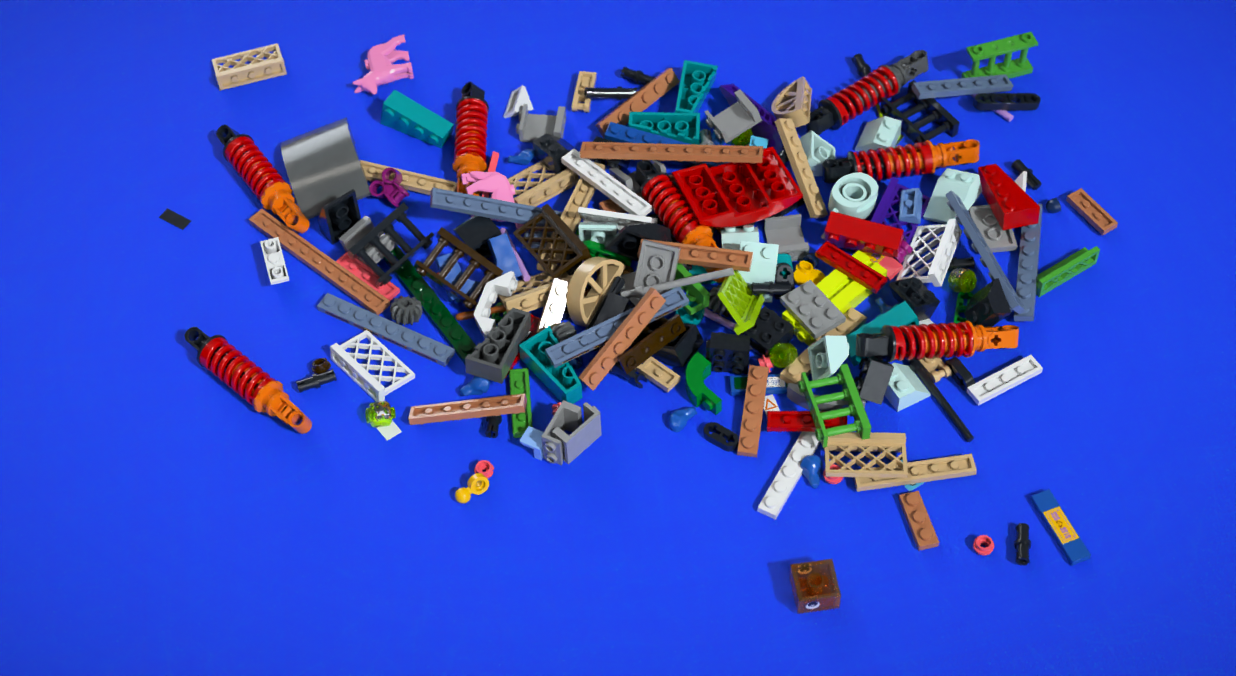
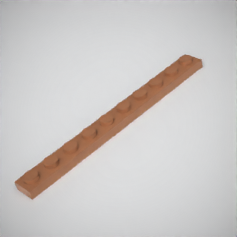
(672, 152)
(320, 262)

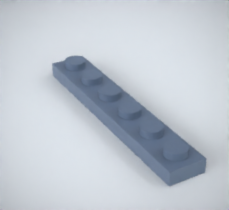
(962, 86)

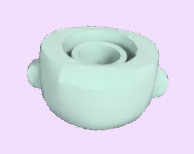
(854, 195)

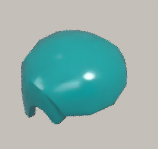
(693, 319)

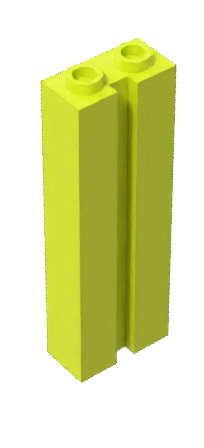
(840, 291)

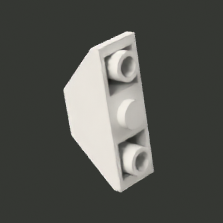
(274, 261)

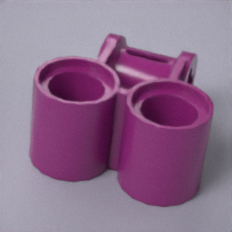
(391, 189)

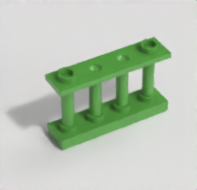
(1006, 46)
(848, 393)

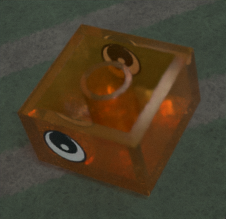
(815, 586)

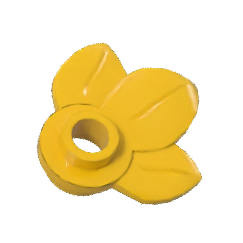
(805, 272)

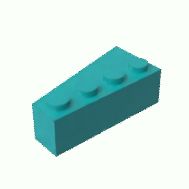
(694, 86)
(415, 120)
(677, 126)
(899, 315)
(560, 380)

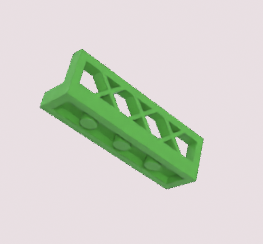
(1066, 269)
(695, 292)

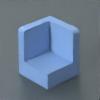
(533, 439)

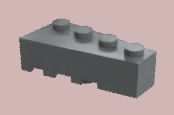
(498, 351)

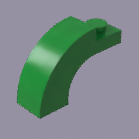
(696, 372)

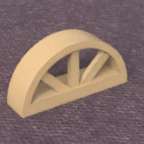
(794, 102)
(583, 308)

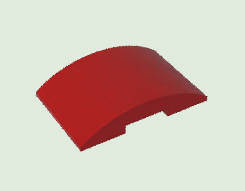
(738, 191)

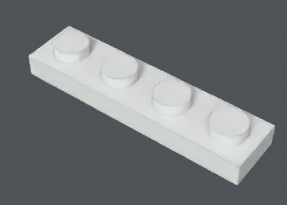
(1004, 380)

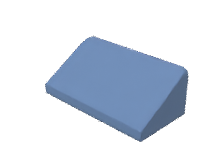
(911, 206)

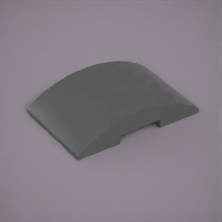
(323, 166)

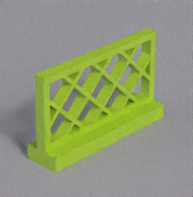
(740, 302)

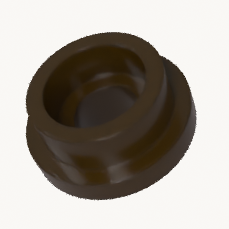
(320, 365)

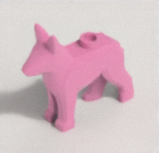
(381, 68)
(492, 183)

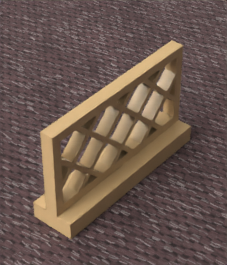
(252, 72)
(541, 190)
(529, 297)
(877, 442)

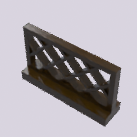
(561, 230)

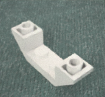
(502, 285)

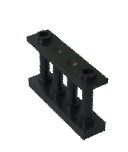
(935, 112)
(386, 226)

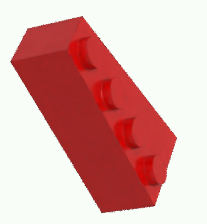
(1006, 199)
(863, 235)

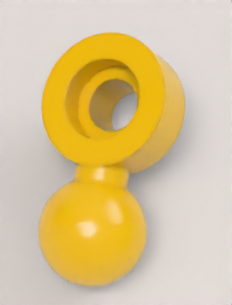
(476, 484)

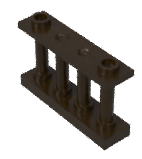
(460, 250)
(652, 343)

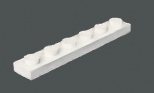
(606, 184)
(788, 475)

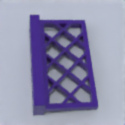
(885, 206)

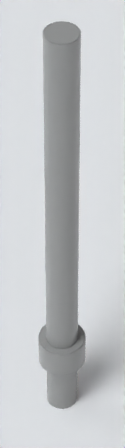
(640, 291)

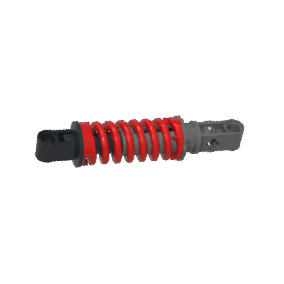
(866, 92)

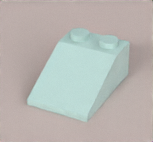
(962, 183)
(763, 264)

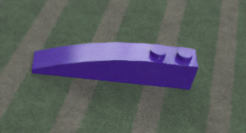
(765, 128)

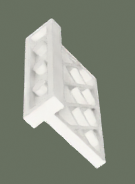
(622, 219)
(942, 254)
(360, 372)

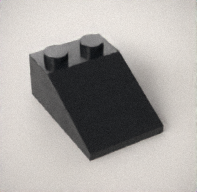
(339, 216)
(628, 239)
(681, 348)

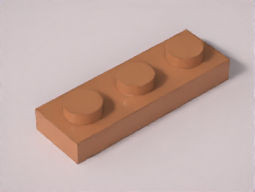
(1092, 211)
(918, 520)

